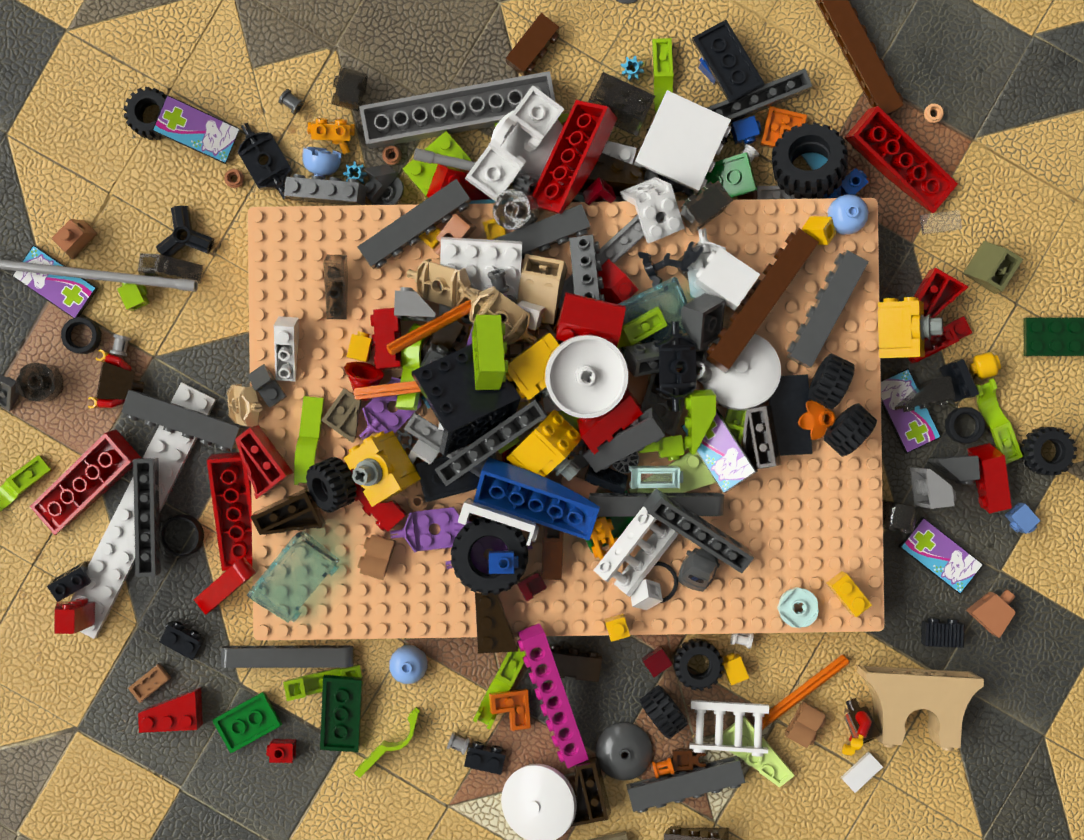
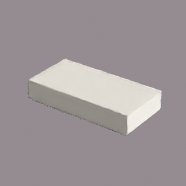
(861, 772)

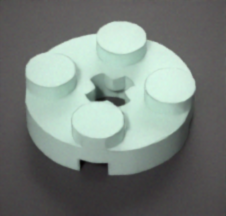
(809, 607)

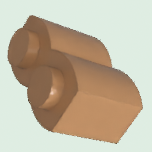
(376, 556)
(805, 724)

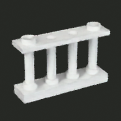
(646, 557)
(738, 710)

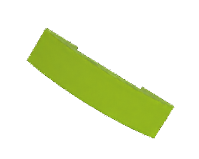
(313, 683)

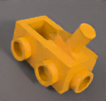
(337, 131)
(600, 535)

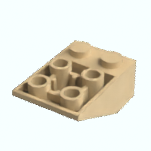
(542, 284)

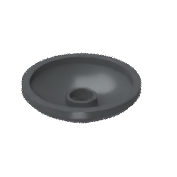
(624, 738)

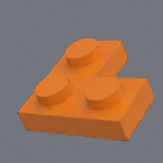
(777, 122)
(514, 702)

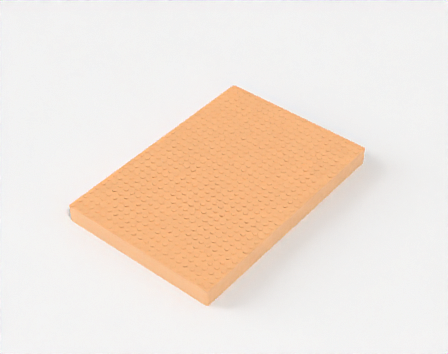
(795, 518)

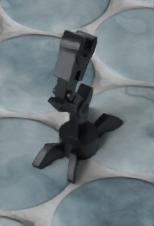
(651, 269)

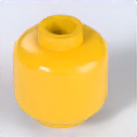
(985, 365)

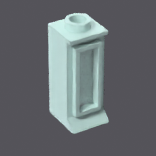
(655, 477)

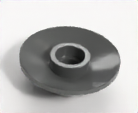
(392, 194)

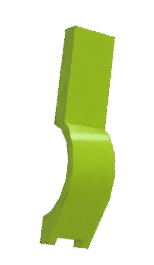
(662, 69)
(642, 327)
(410, 361)
(997, 422)
(308, 437)
(22, 480)
(502, 682)
(388, 746)

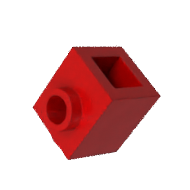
(281, 751)

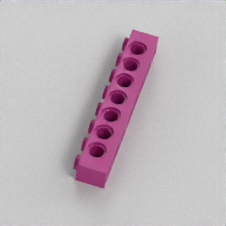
(575, 751)

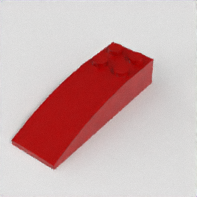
(574, 155)
(900, 159)
(85, 481)
(231, 507)

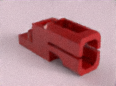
(951, 334)

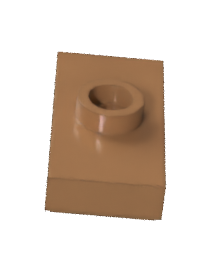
(149, 683)

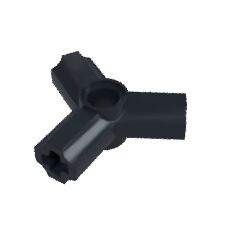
(194, 239)

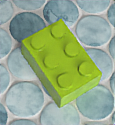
(422, 173)
(489, 352)

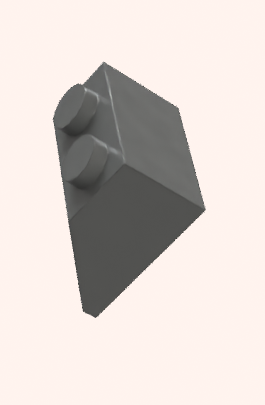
(703, 319)
(961, 468)

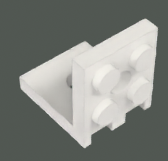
(651, 198)

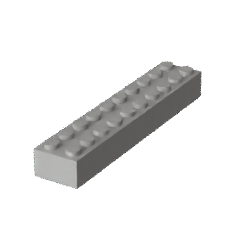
(447, 110)

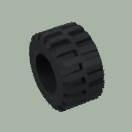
(136, 108)
(831, 381)
(850, 430)
(1063, 454)
(331, 484)
(702, 680)
(663, 712)

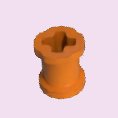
(666, 763)

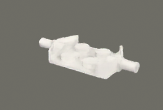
(696, 291)

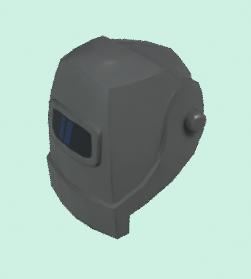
(698, 569)

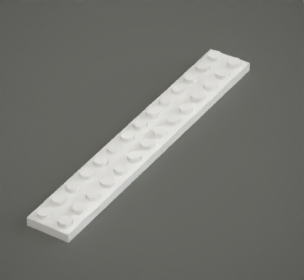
(117, 547)

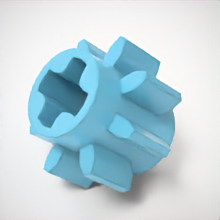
(627, 71)
(354, 167)

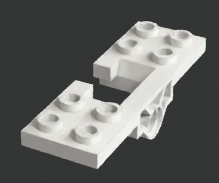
(498, 167)

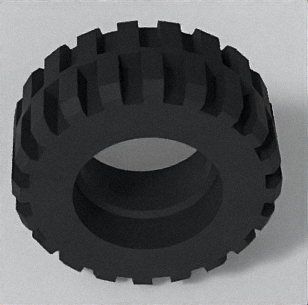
(806, 140)
(469, 574)

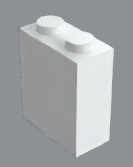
(726, 277)

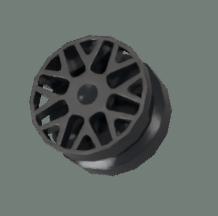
(623, 466)

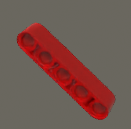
(224, 585)

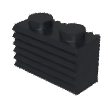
(943, 634)

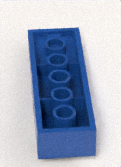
(535, 499)

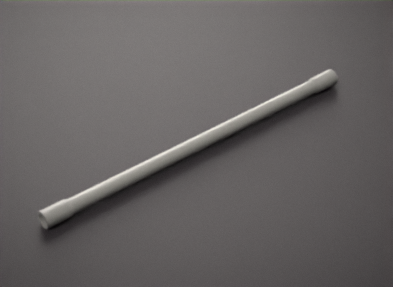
(431, 157)
(180, 284)

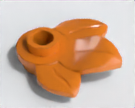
(814, 421)

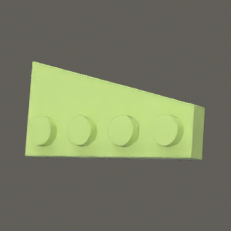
(694, 475)
(769, 765)

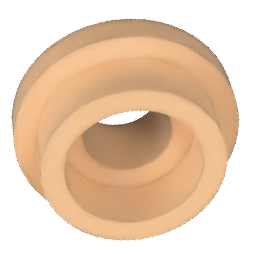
(937, 109)

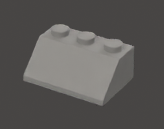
(411, 306)
(930, 489)

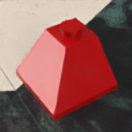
(616, 283)

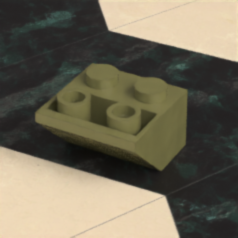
(992, 267)

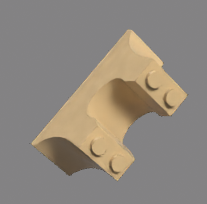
(905, 690)

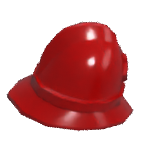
(363, 375)

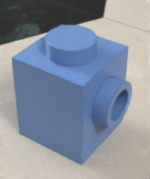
(1022, 518)

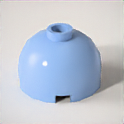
(321, 161)
(848, 214)
(408, 664)

